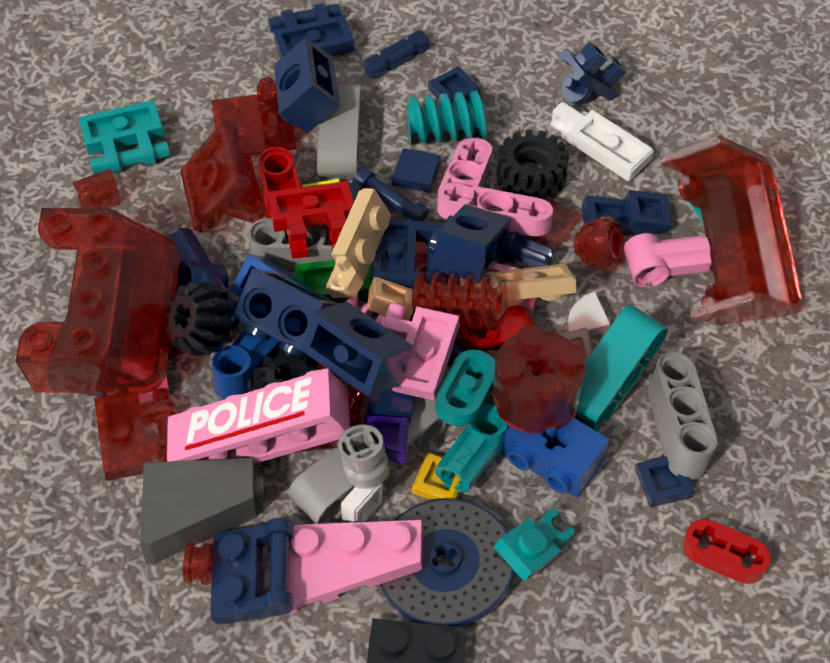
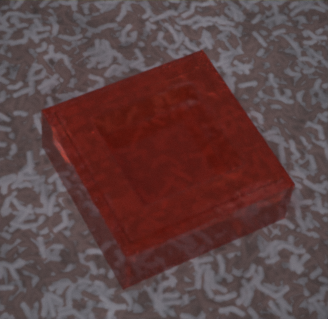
(97, 191)

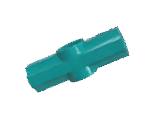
(474, 449)

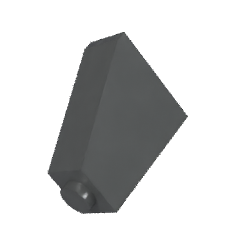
(195, 501)

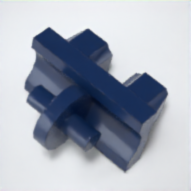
(590, 73)

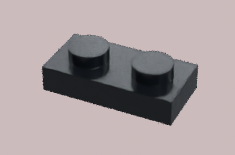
(415, 642)

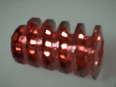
(472, 304)

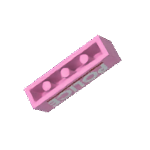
(263, 421)

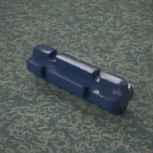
(396, 54)

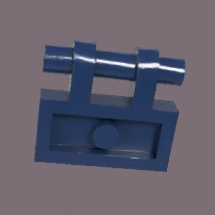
(320, 25)

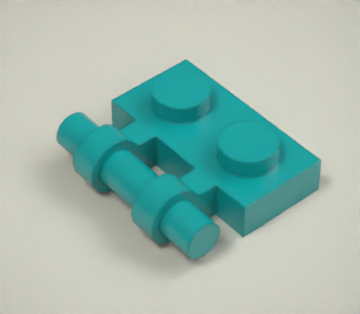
(123, 128)

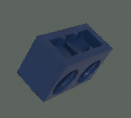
(289, 305)

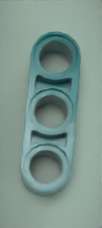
(618, 364)

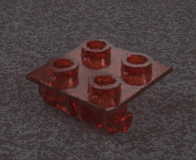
(256, 119)

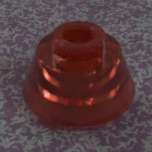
(600, 243)

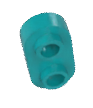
(463, 390)

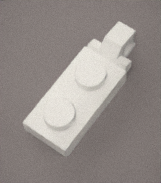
(602, 140)

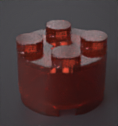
(538, 380)

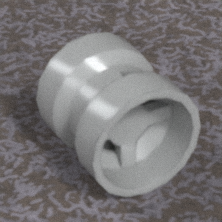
(363, 456)

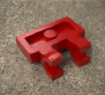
(309, 207)

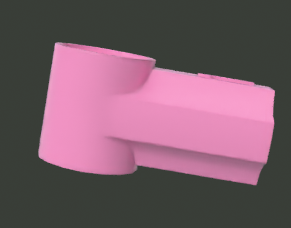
(656, 260)

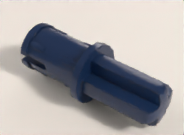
(527, 250)

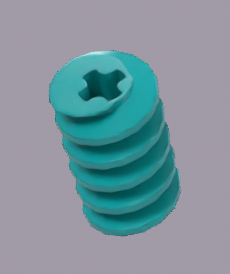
(446, 116)

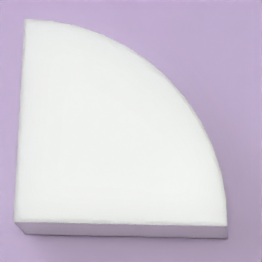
(590, 314)

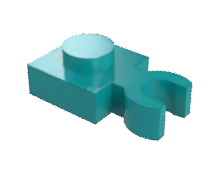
(533, 545)

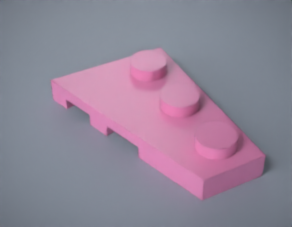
(350, 555)

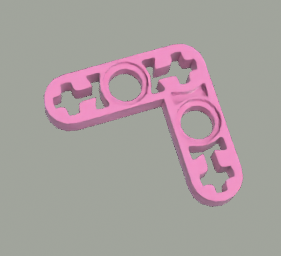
(528, 214)

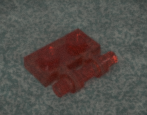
(123, 432)

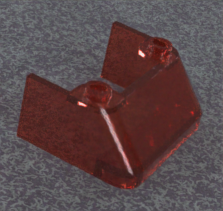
(744, 231)

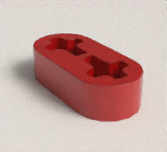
(726, 551)

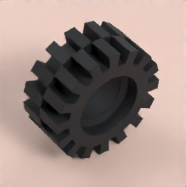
(532, 149)

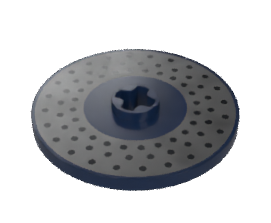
(474, 582)

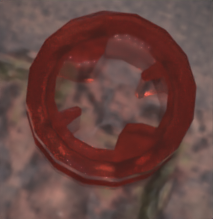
(197, 563)

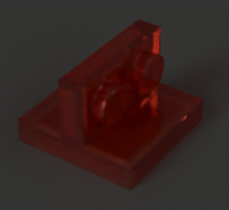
(221, 181)

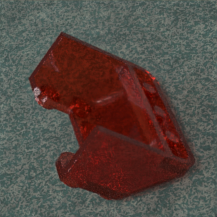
(115, 307)

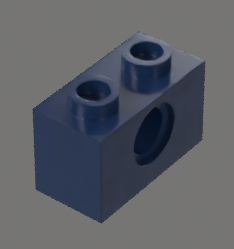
(306, 86)
(469, 242)
(357, 348)

